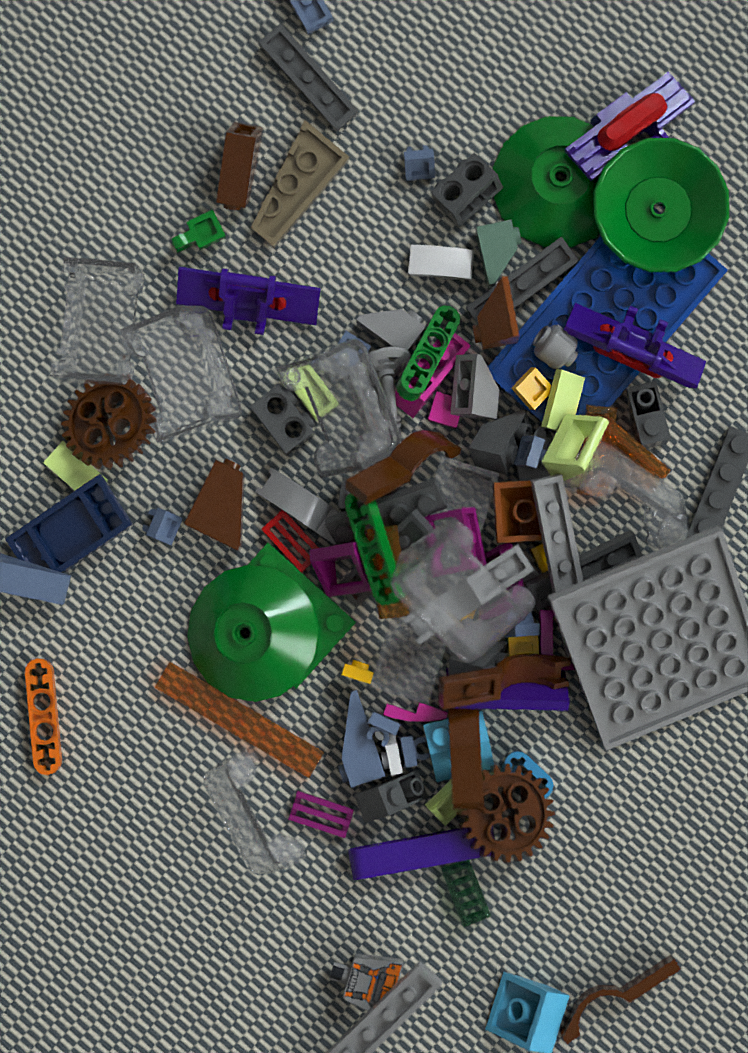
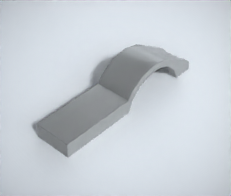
(297, 502)
(505, 568)

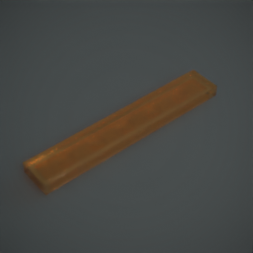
(239, 719)

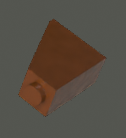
(238, 165)
(220, 505)

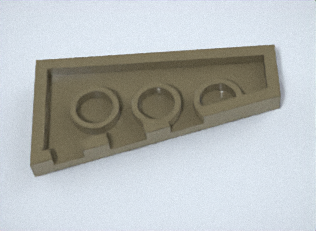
(303, 177)

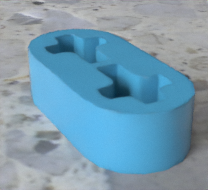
(529, 764)

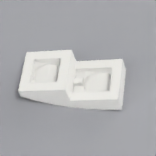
(441, 262)

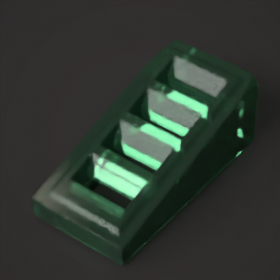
(476, 916)

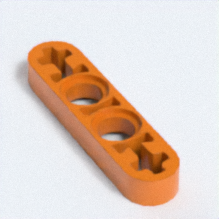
(38, 716)

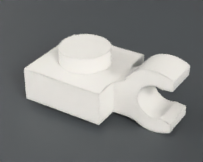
(391, 756)

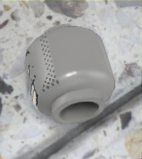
(555, 347)

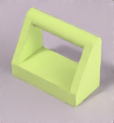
(568, 441)

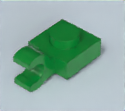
(203, 231)

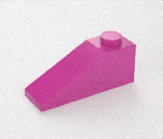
(456, 347)

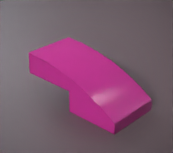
(423, 713)

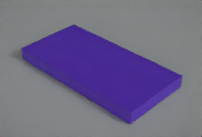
(527, 697)

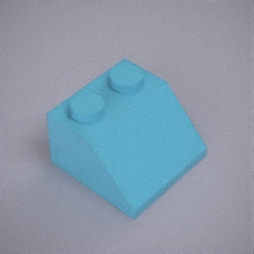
(439, 747)
(527, 1013)

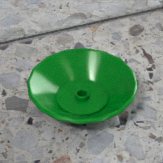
(665, 175)
(530, 191)
(280, 636)

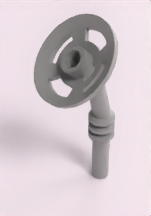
(386, 372)

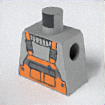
(367, 978)

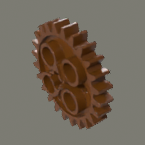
(84, 431)
(531, 805)

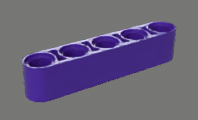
(412, 853)

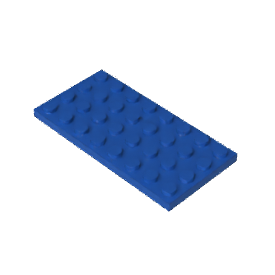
(607, 287)

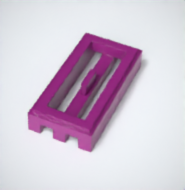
(338, 832)

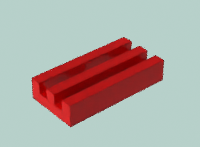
(275, 522)

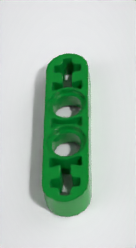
(428, 352)
(369, 549)

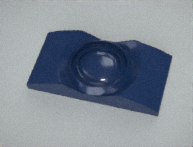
(71, 528)

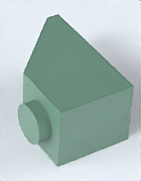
(497, 248)

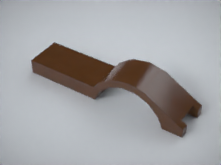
(399, 466)
(489, 683)
(465, 758)
(628, 992)

